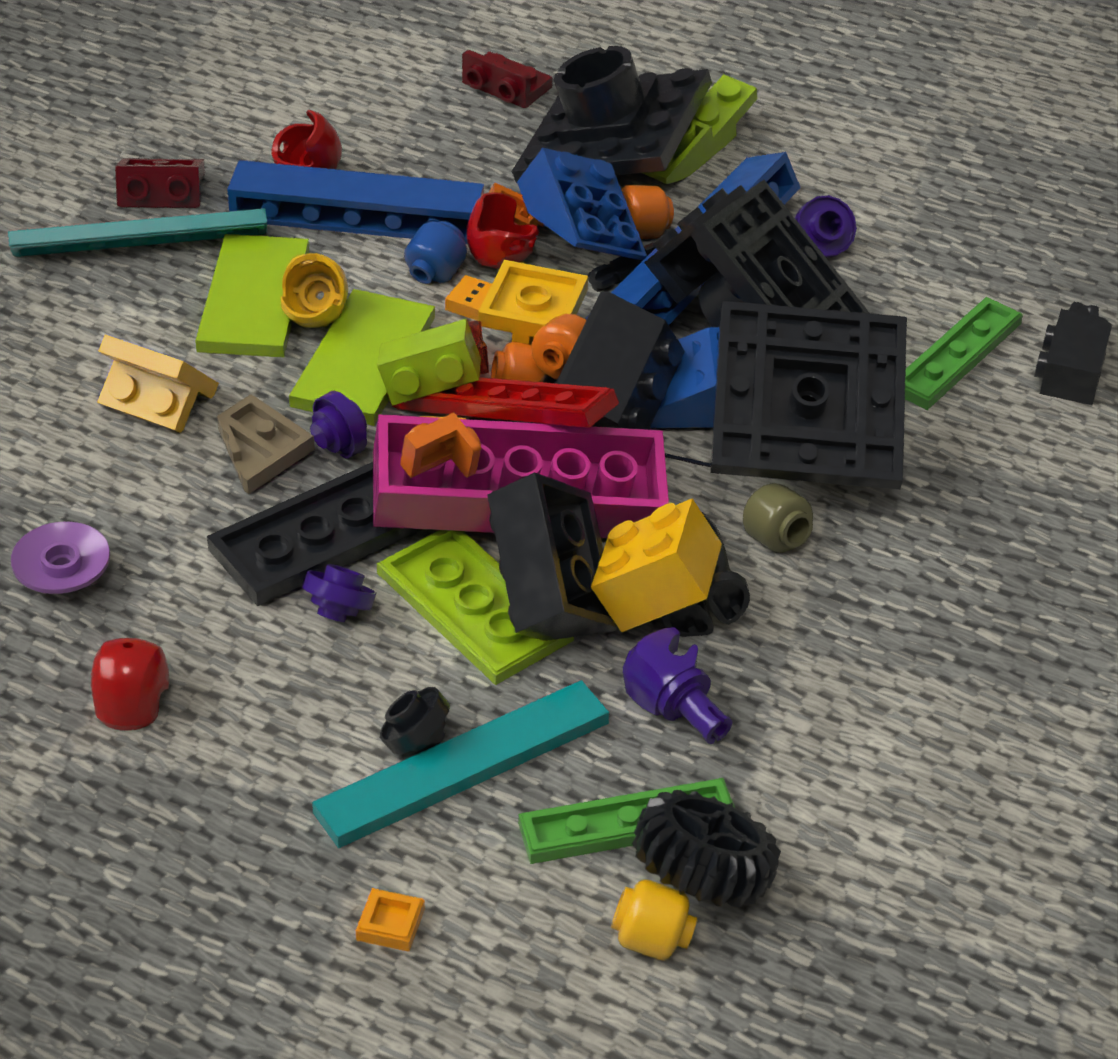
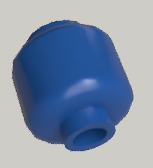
(435, 252)

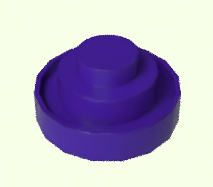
(828, 224)
(338, 424)
(338, 592)

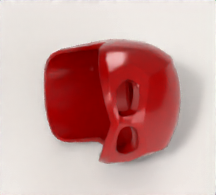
(308, 144)
(495, 234)
(128, 682)

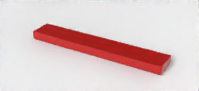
(520, 402)

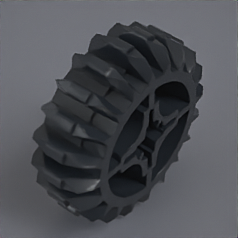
(706, 848)

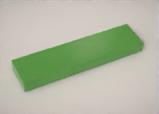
(959, 351)
(597, 823)

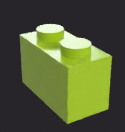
(429, 362)

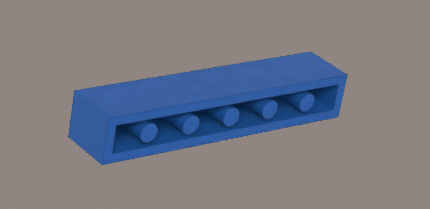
(350, 199)

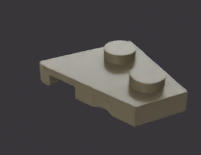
(261, 441)

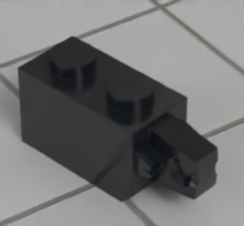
(1074, 355)

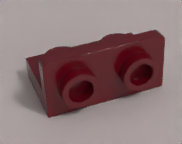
(504, 78)
(159, 182)

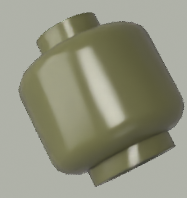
(778, 517)

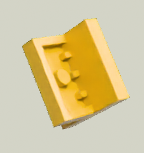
(529, 297)
(151, 384)

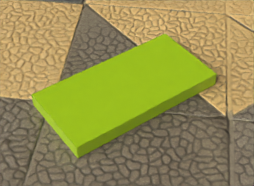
(244, 297)
(351, 350)
(466, 601)

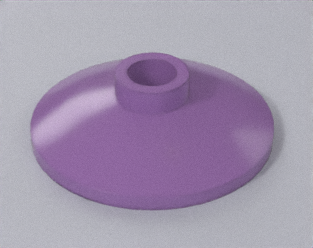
(60, 557)

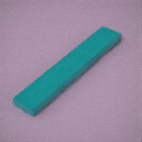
(136, 232)
(459, 763)

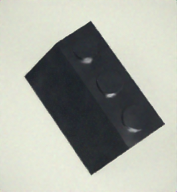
(628, 353)
(549, 558)

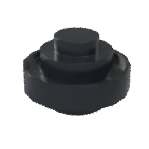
(415, 721)

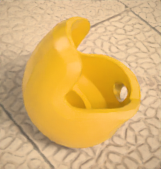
(304, 280)

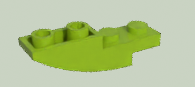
(710, 129)

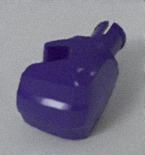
(673, 684)

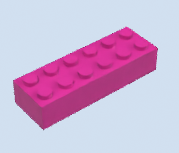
(616, 465)

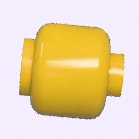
(653, 919)

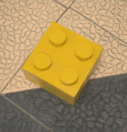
(656, 565)

